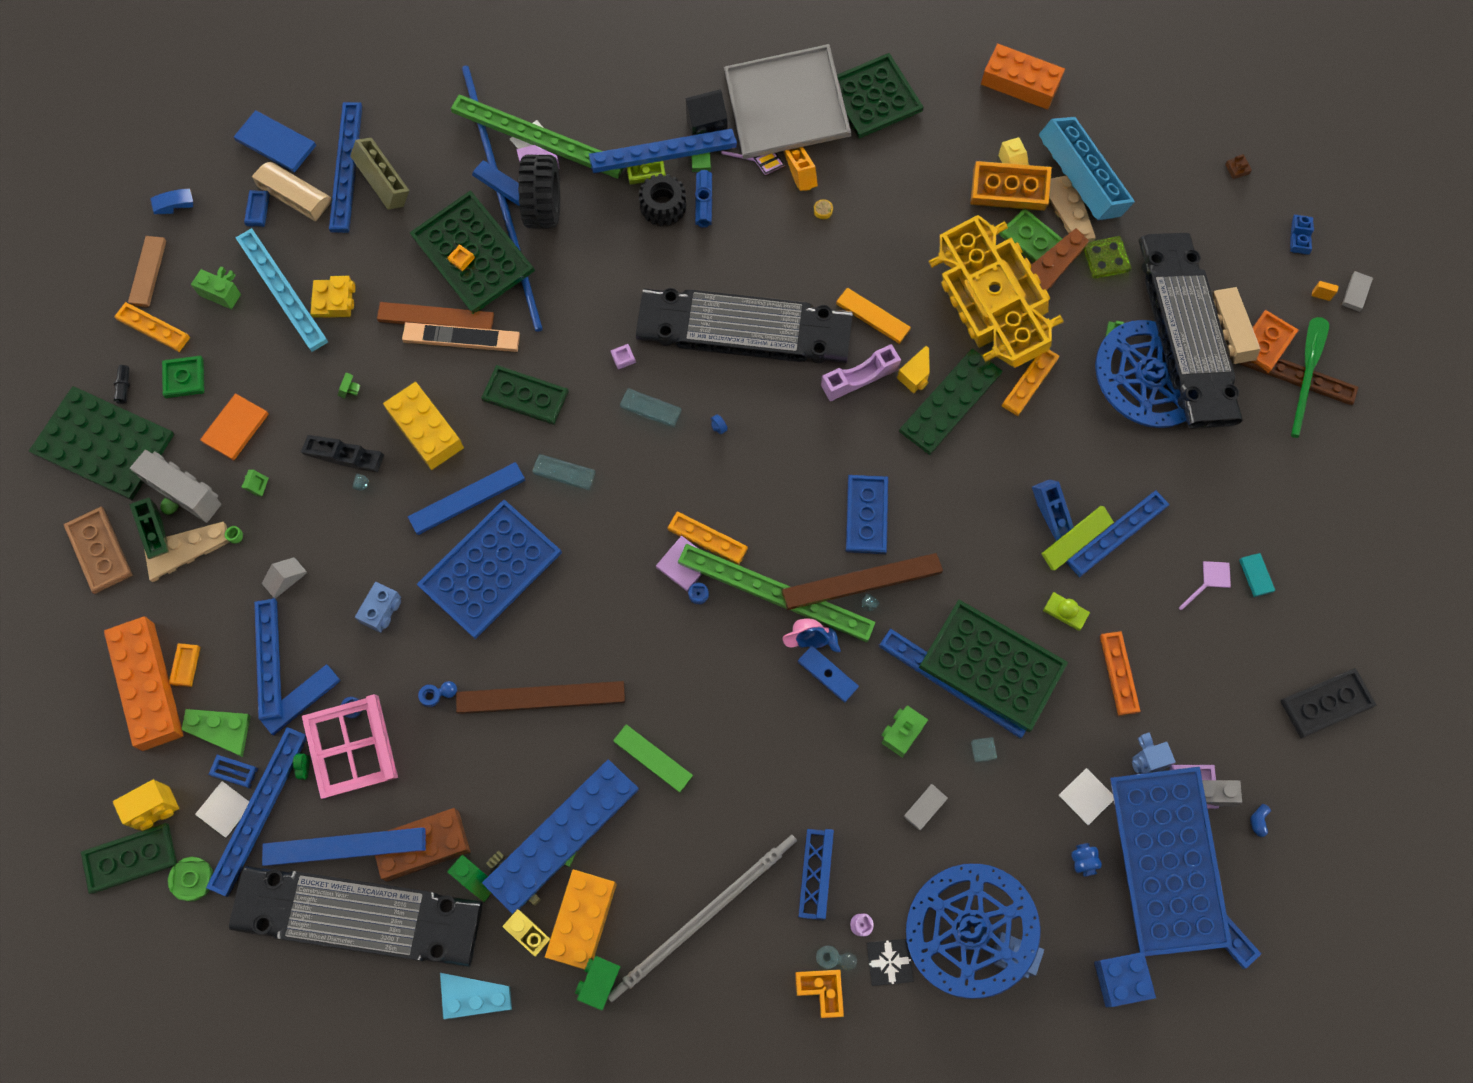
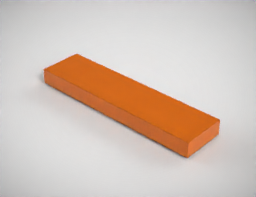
(1120, 673)

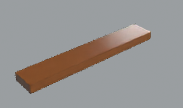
(403, 313)

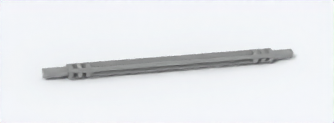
(701, 918)

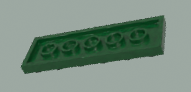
(950, 401)

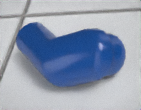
(1258, 820)

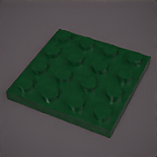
(877, 95)

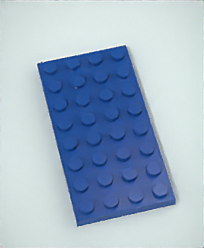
(1170, 862)

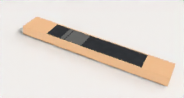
(461, 337)

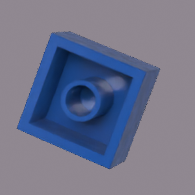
(1124, 980)

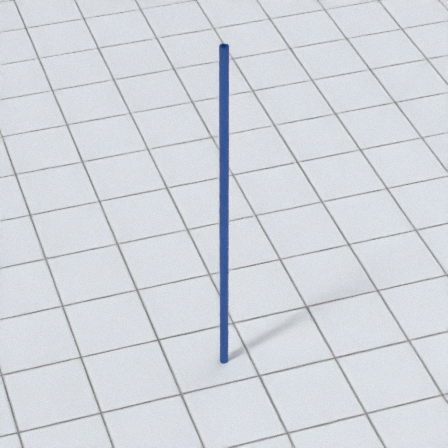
(503, 203)

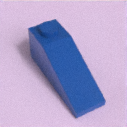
(1053, 507)

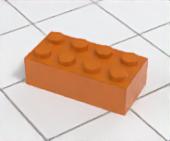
(1022, 76)

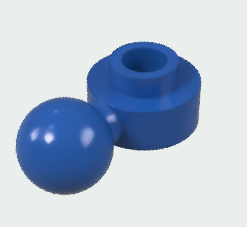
(448, 690)

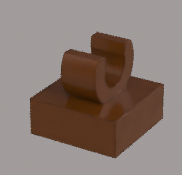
(1238, 166)

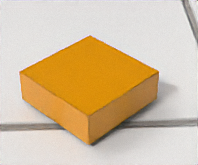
(460, 257)
(1324, 290)

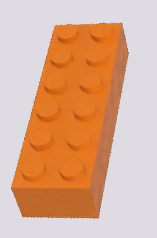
(143, 683)

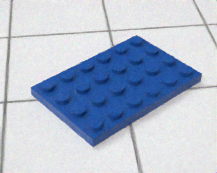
(489, 568)

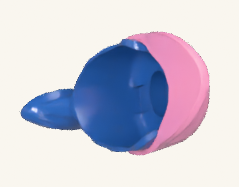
(811, 633)

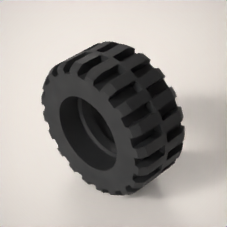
(539, 191)

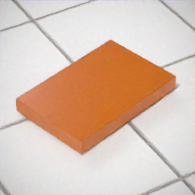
(1273, 338)
(234, 427)

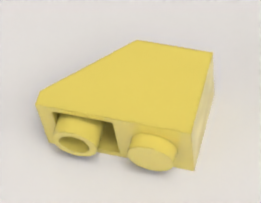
(526, 932)

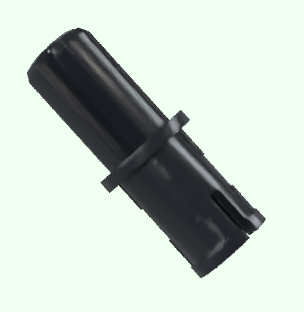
(121, 384)

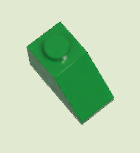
(470, 877)

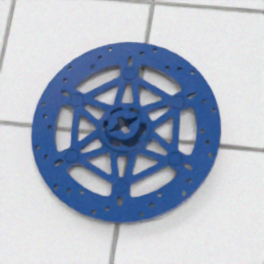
(1146, 377)
(978, 939)

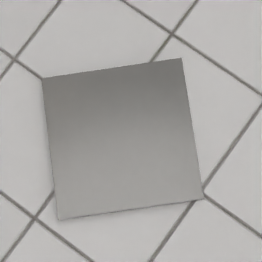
(787, 101)

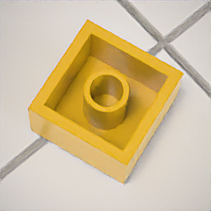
(146, 805)

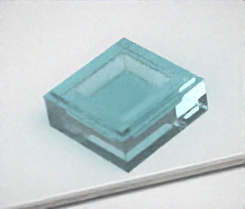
(984, 749)

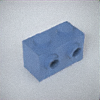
(378, 607)

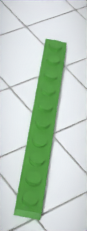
(526, 132)
(771, 591)

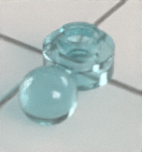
(847, 960)

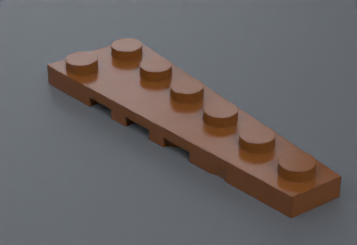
(1059, 258)

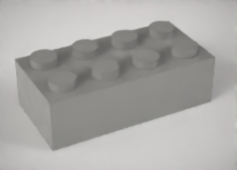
(176, 485)

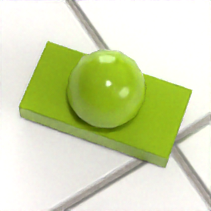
(1066, 611)

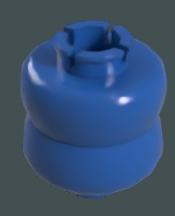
(1086, 859)

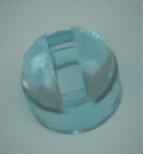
(360, 482)
(870, 601)

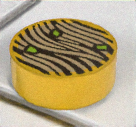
(823, 209)

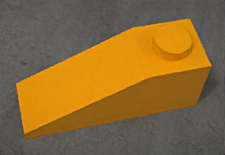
(802, 168)

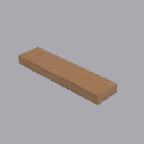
(147, 271)

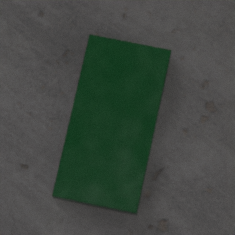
(524, 394)
(128, 858)

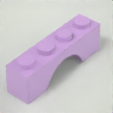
(845, 381)

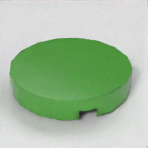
(190, 879)

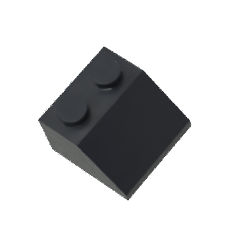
(706, 113)

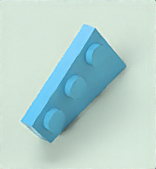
(472, 997)

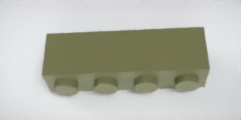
(379, 173)

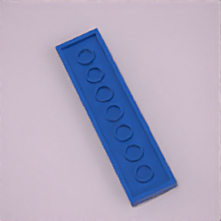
(560, 836)

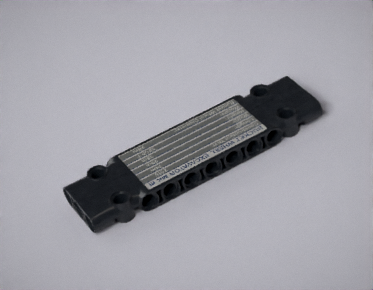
(744, 325)
(1190, 331)
(356, 915)

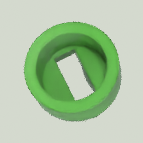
(168, 507)
(234, 534)

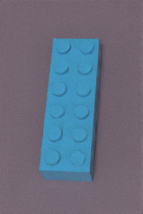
(1086, 168)

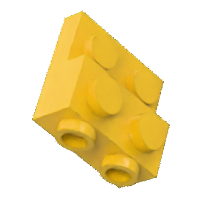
(332, 297)

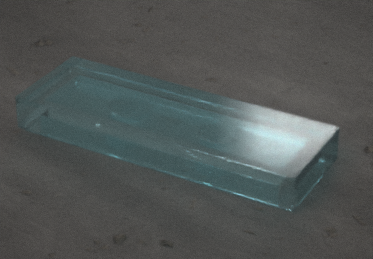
(650, 407)
(564, 472)

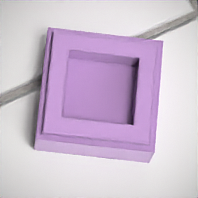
(623, 356)

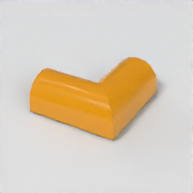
(826, 985)

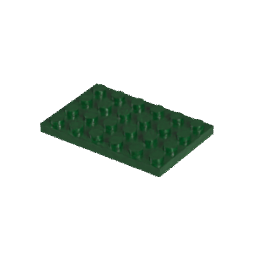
(497, 259)
(99, 441)
(993, 665)

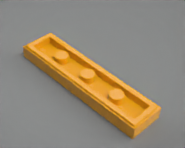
(873, 315)
(152, 327)
(1030, 382)
(707, 538)

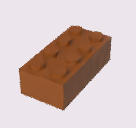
(443, 842)

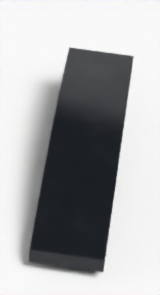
(342, 453)

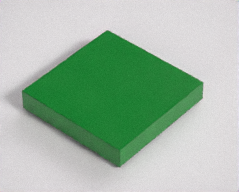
(183, 376)

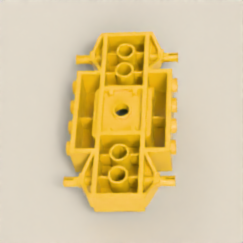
(1007, 316)

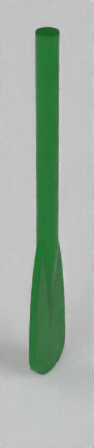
(1315, 342)

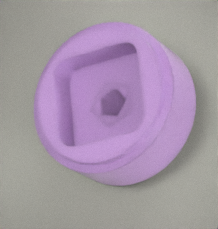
(861, 924)

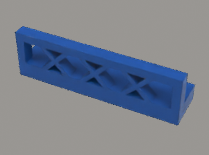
(824, 874)

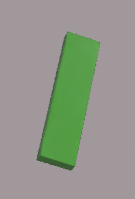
(653, 758)

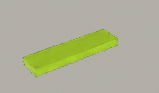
(1077, 538)

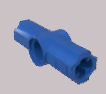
(703, 211)

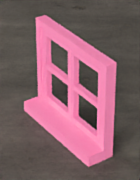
(380, 739)

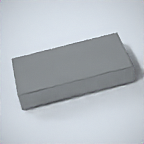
(1357, 291)
(925, 807)

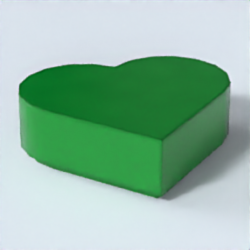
(301, 765)

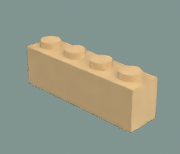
(1236, 326)

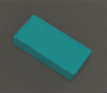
(1257, 575)

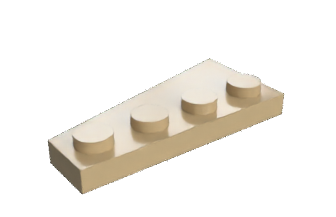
(1070, 207)
(185, 548)

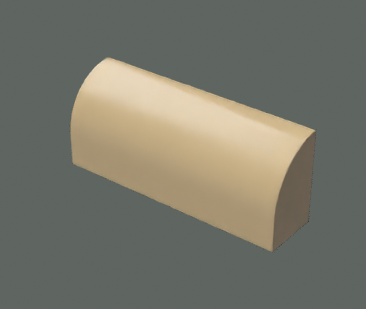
(292, 190)

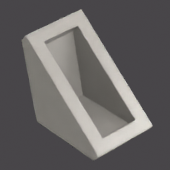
(282, 576)

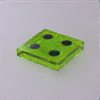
(1107, 257)

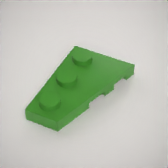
(218, 728)

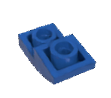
(167, 201)
(1301, 234)

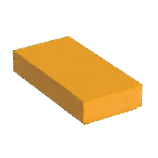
(184, 665)

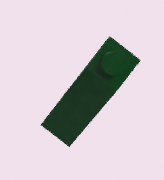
(150, 527)

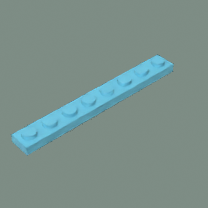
(281, 290)

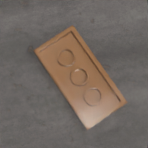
(98, 550)

